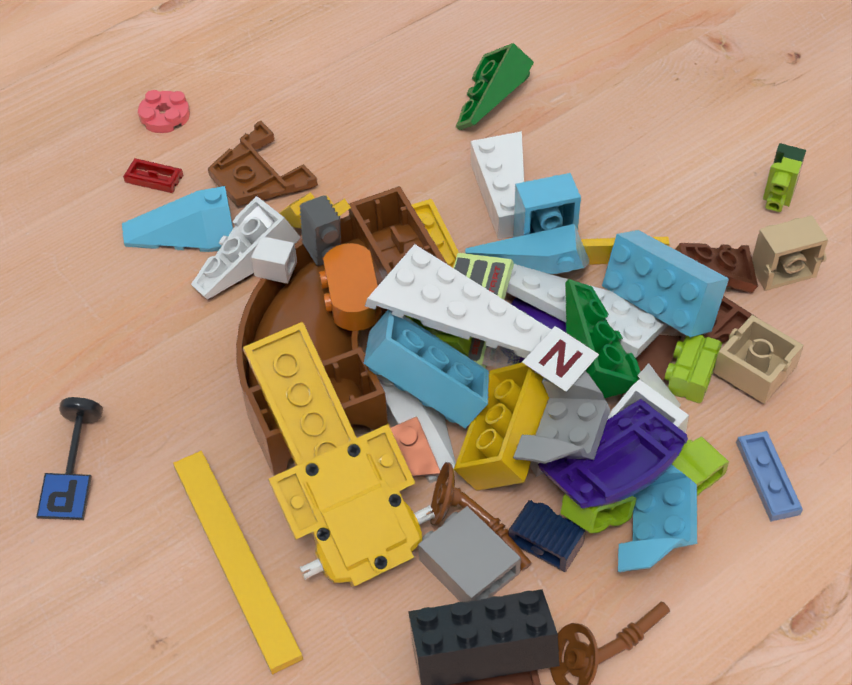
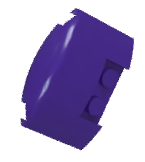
(631, 455)

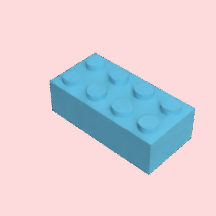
(665, 283)
(427, 368)

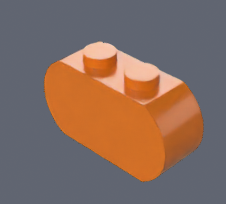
(350, 282)

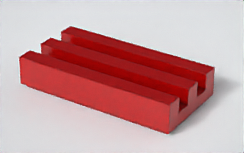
(152, 178)

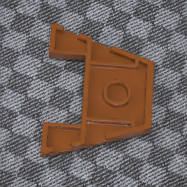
(249, 175)

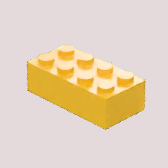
(513, 409)

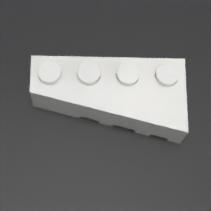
(497, 168)

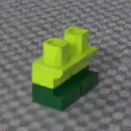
(783, 177)

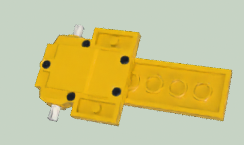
(341, 483)

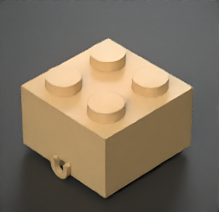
(789, 252)
(758, 358)

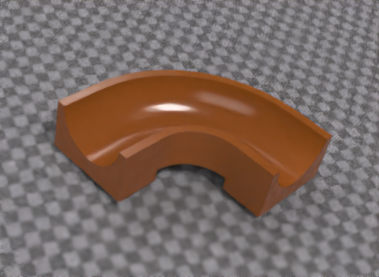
(389, 230)

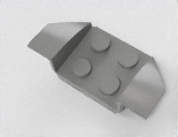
(569, 424)

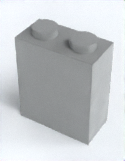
(468, 557)

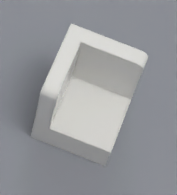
(274, 259)

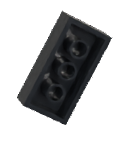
(484, 638)

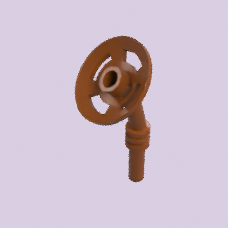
(449, 495)
(583, 659)

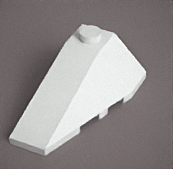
(234, 257)
(404, 406)

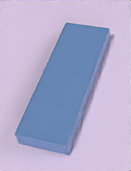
(769, 476)

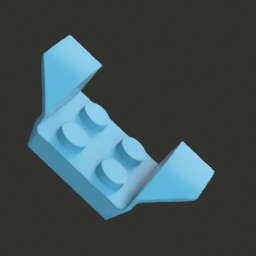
(661, 521)

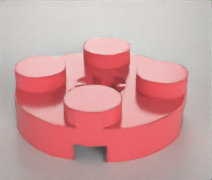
(175, 108)

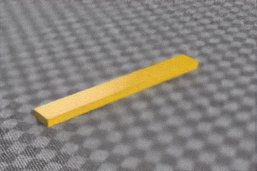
(238, 563)

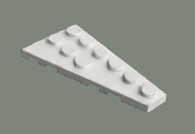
(548, 294)
(454, 304)

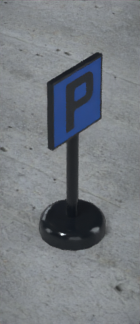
(67, 494)

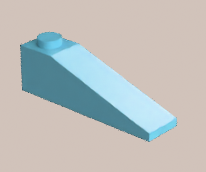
(187, 222)
(546, 251)

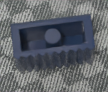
(547, 535)

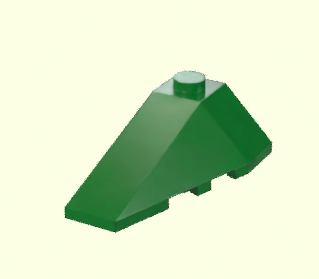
(494, 80)
(586, 321)

